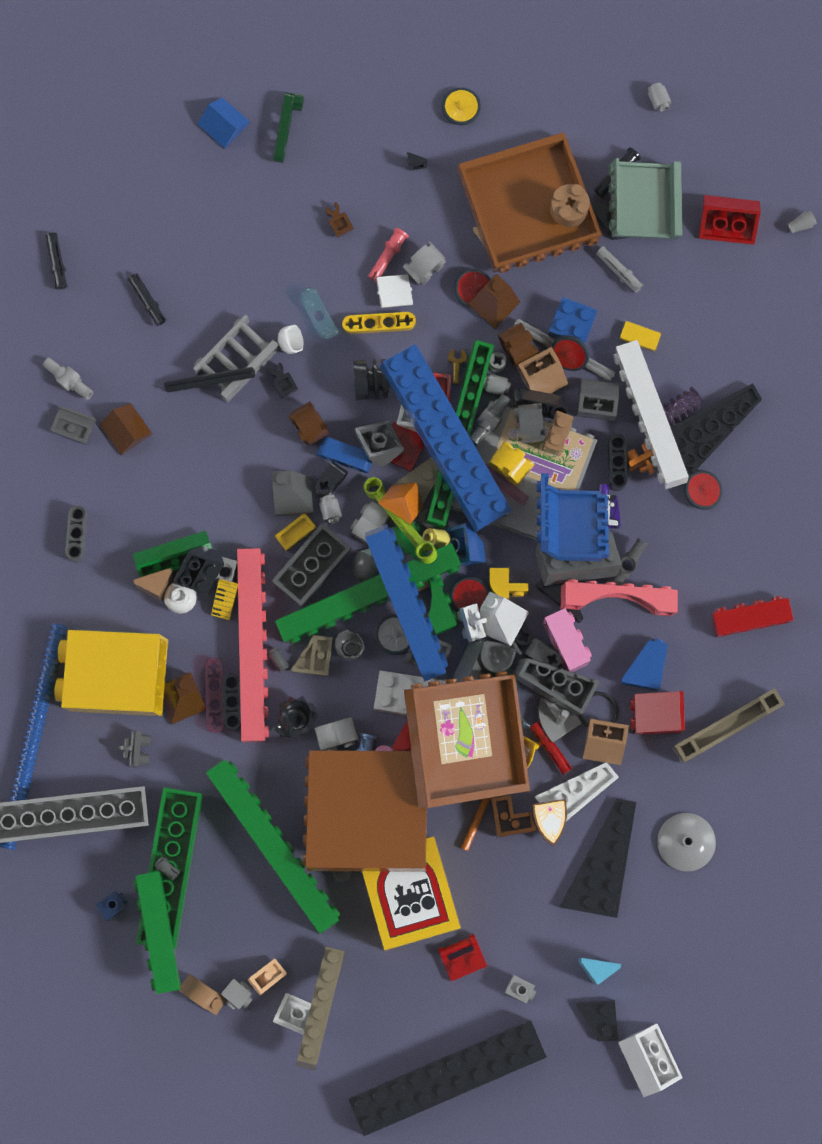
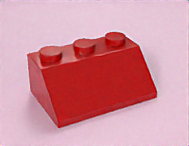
(729, 219)

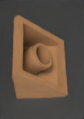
(155, 583)

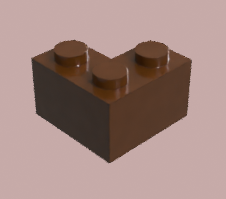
(507, 822)

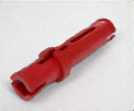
(551, 748)

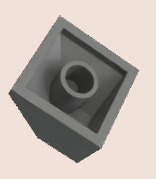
(291, 493)

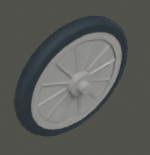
(391, 636)

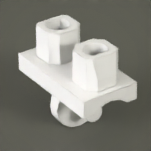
(472, 622)

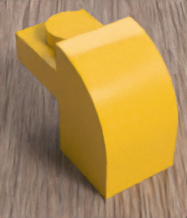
(500, 584)

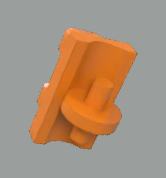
(636, 461)

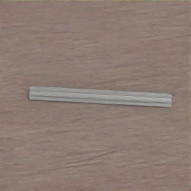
(547, 340)

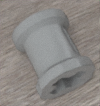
(499, 357)

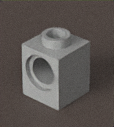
(232, 566)

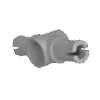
(68, 378)

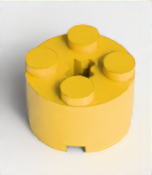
(511, 463)

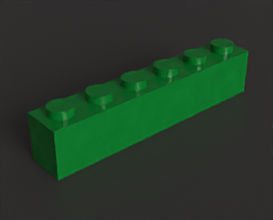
(158, 932)

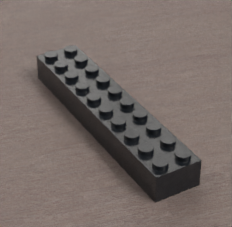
(447, 1077)

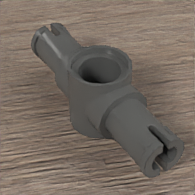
(489, 420)
(632, 555)

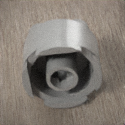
(424, 263)

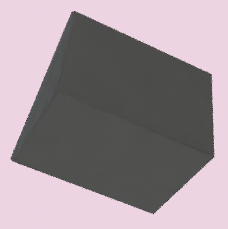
(379, 442)

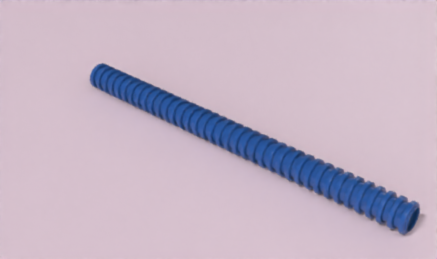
(37, 718)

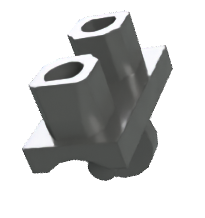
(133, 745)

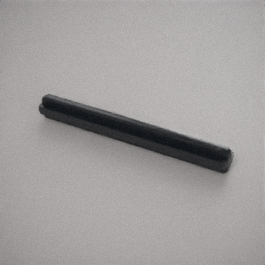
(209, 379)

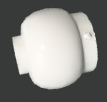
(180, 599)

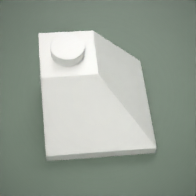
(502, 617)

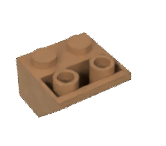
(543, 372)
(605, 741)

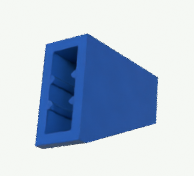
(648, 667)

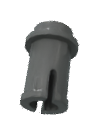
(278, 659)
(166, 868)

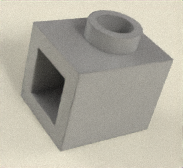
(520, 989)

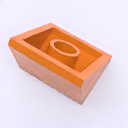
(403, 501)

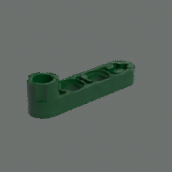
(291, 102)

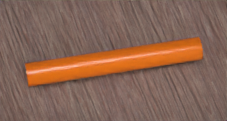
(475, 824)

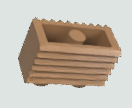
(558, 433)

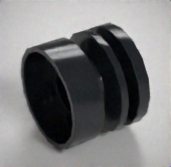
(369, 380)

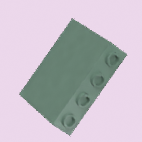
(645, 200)

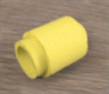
(437, 537)

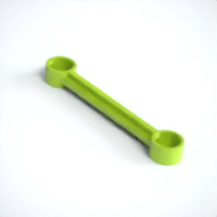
(404, 526)

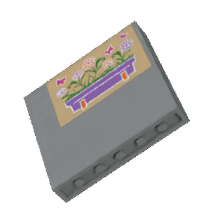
(564, 470)

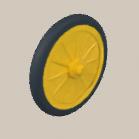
(461, 106)

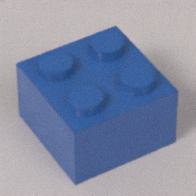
(572, 320)

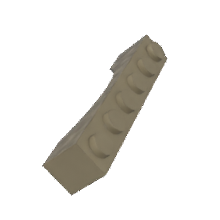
(728, 726)
(320, 1008)

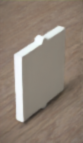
(394, 291)

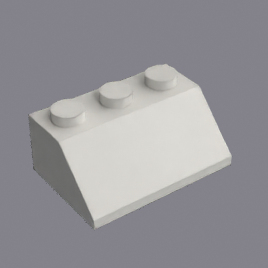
(650, 1060)

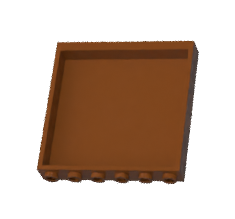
(513, 199)

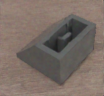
(598, 400)

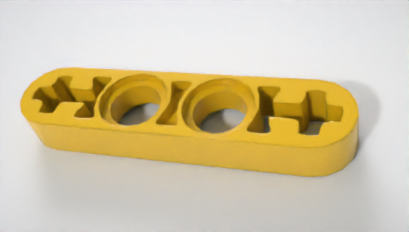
(379, 326)

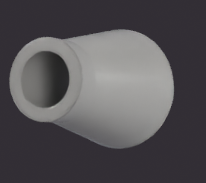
(802, 222)

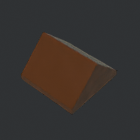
(125, 428)

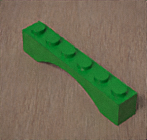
(440, 613)

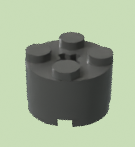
(531, 423)

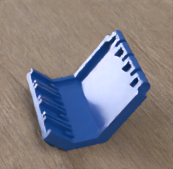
(572, 523)

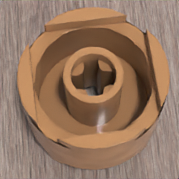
(572, 195)

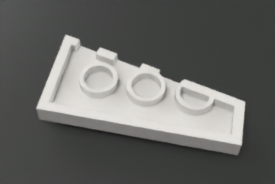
(580, 789)

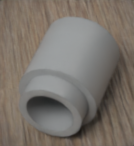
(659, 97)
(496, 384)
(330, 509)

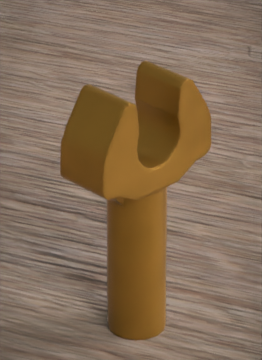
(456, 365)

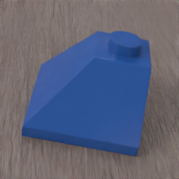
(467, 544)

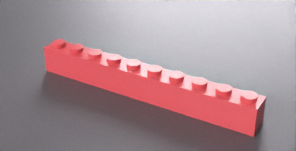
(251, 645)

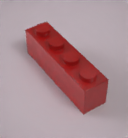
(752, 617)

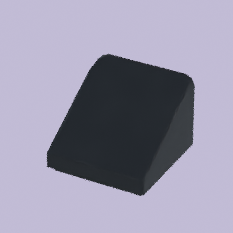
(416, 162)

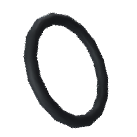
(612, 701)

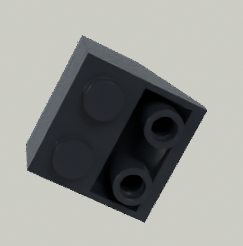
(199, 569)

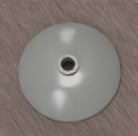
(672, 842)

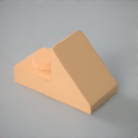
(267, 976)

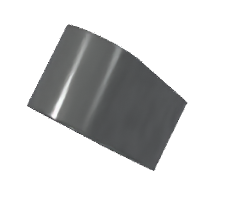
(76, 524)

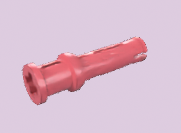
(392, 247)

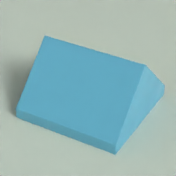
(598, 970)

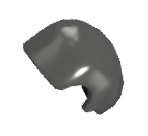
(349, 645)

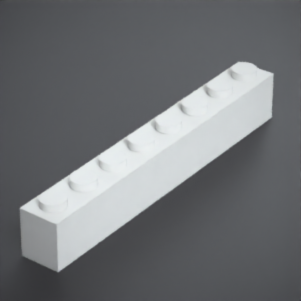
(651, 415)

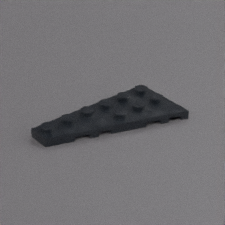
(706, 430)
(602, 873)

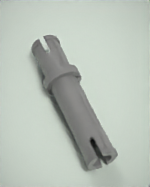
(617, 267)

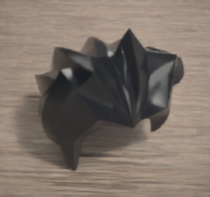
(295, 717)

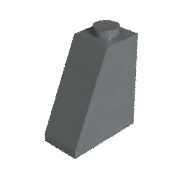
(471, 662)

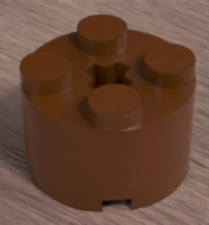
(517, 344)
(309, 422)

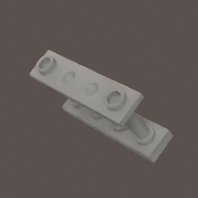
(268, 350)

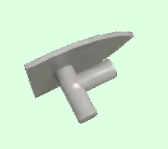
(556, 720)

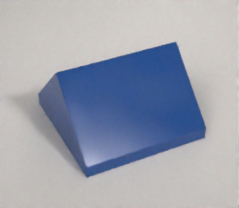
(222, 122)

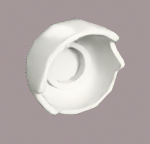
(290, 339)

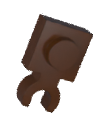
(339, 222)

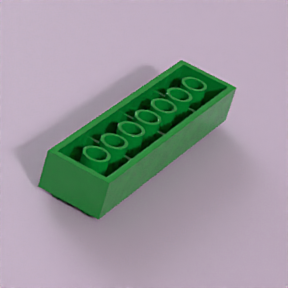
(175, 841)

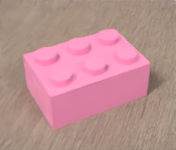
(567, 640)

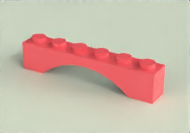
(657, 601)

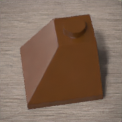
(495, 301)
(182, 698)

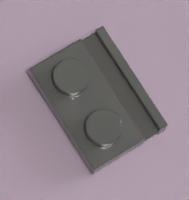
(73, 425)

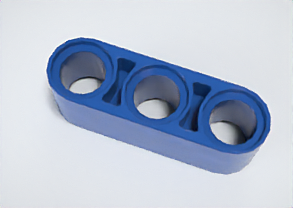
(344, 455)

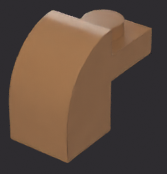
(202, 994)

